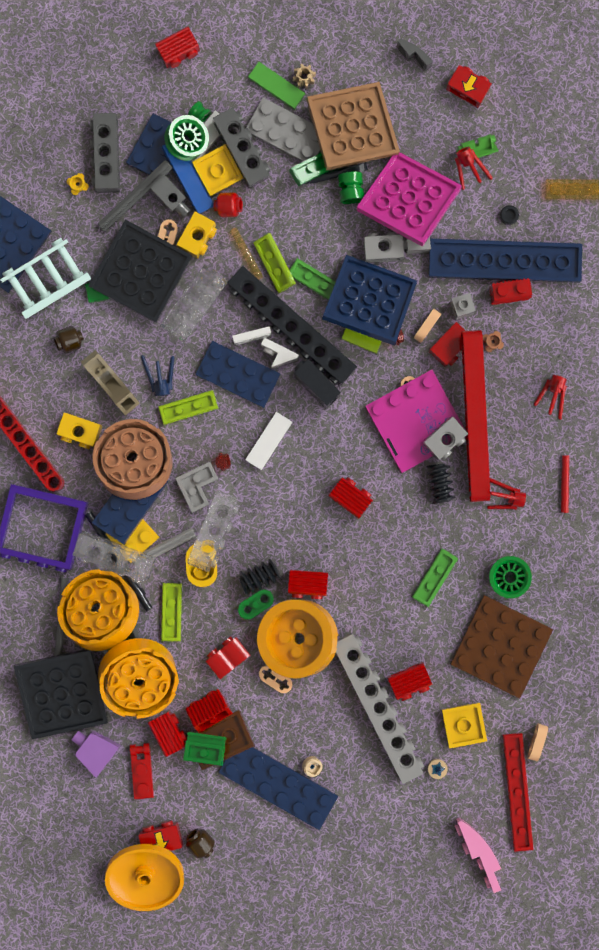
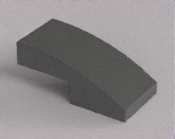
(410, 50)

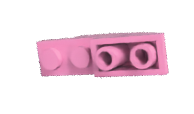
(477, 847)

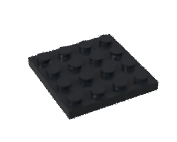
(140, 271)
(61, 693)

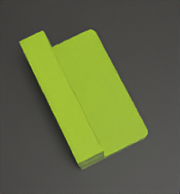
(360, 340)

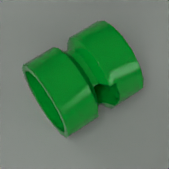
(351, 187)

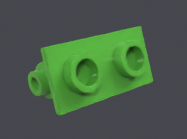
(484, 146)

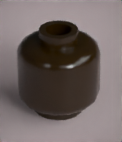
(68, 339)
(200, 843)

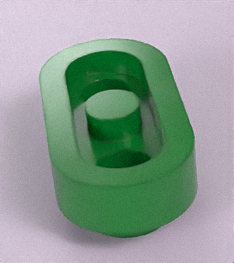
(256, 604)

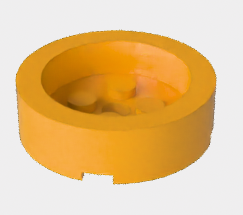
(114, 618)
(278, 633)
(138, 660)

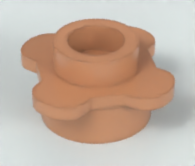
(491, 346)

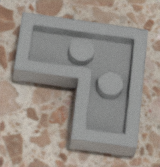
(191, 484)

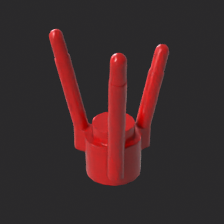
(465, 156)
(556, 386)
(515, 497)

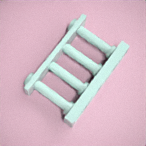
(62, 286)

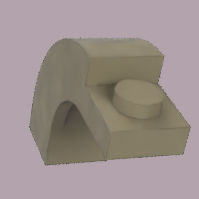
(110, 382)

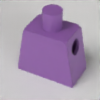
(94, 751)

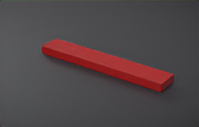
(518, 792)

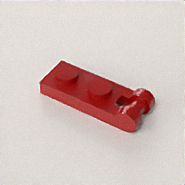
(142, 771)

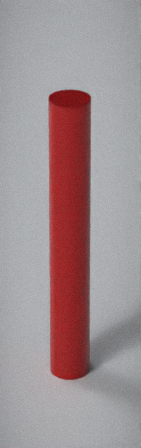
(565, 484)

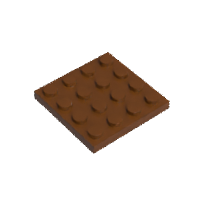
(501, 646)

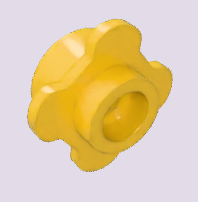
(79, 178)

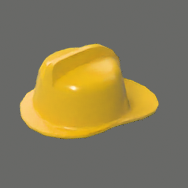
(198, 576)

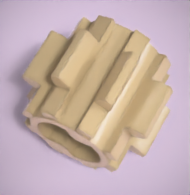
(304, 70)

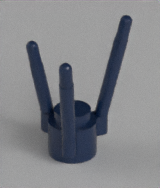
(160, 386)

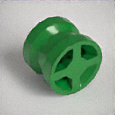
(199, 111)

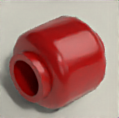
(228, 204)

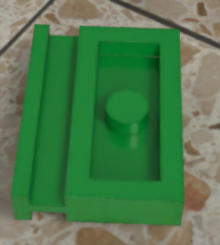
(204, 748)

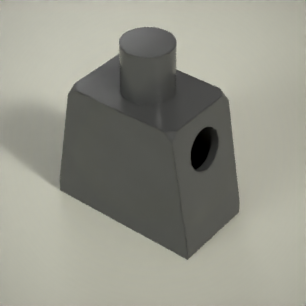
(163, 190)

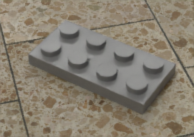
(284, 130)

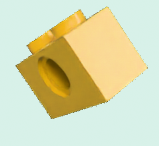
(200, 224)
(70, 423)

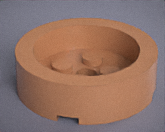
(129, 478)

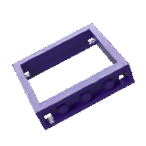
(42, 561)

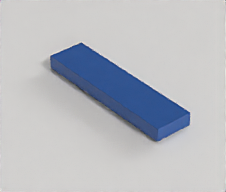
(190, 182)

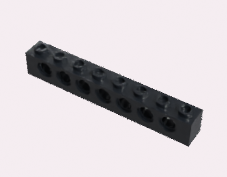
(245, 278)

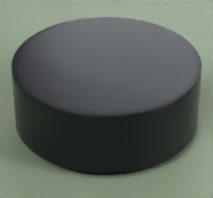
(509, 215)

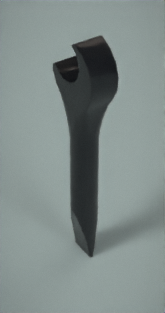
(334, 174)

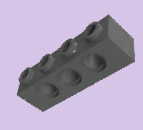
(233, 118)
(100, 123)

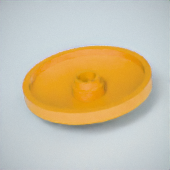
(144, 877)

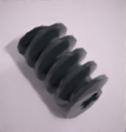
(440, 483)
(259, 576)

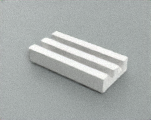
(252, 336)

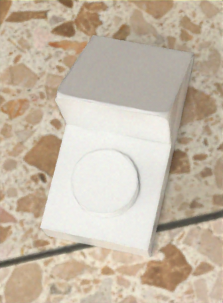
(283, 356)

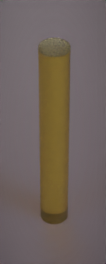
(246, 253)

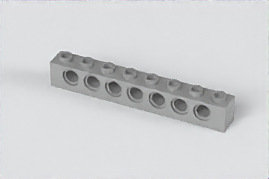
(405, 771)

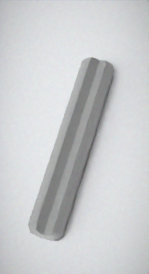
(171, 543)

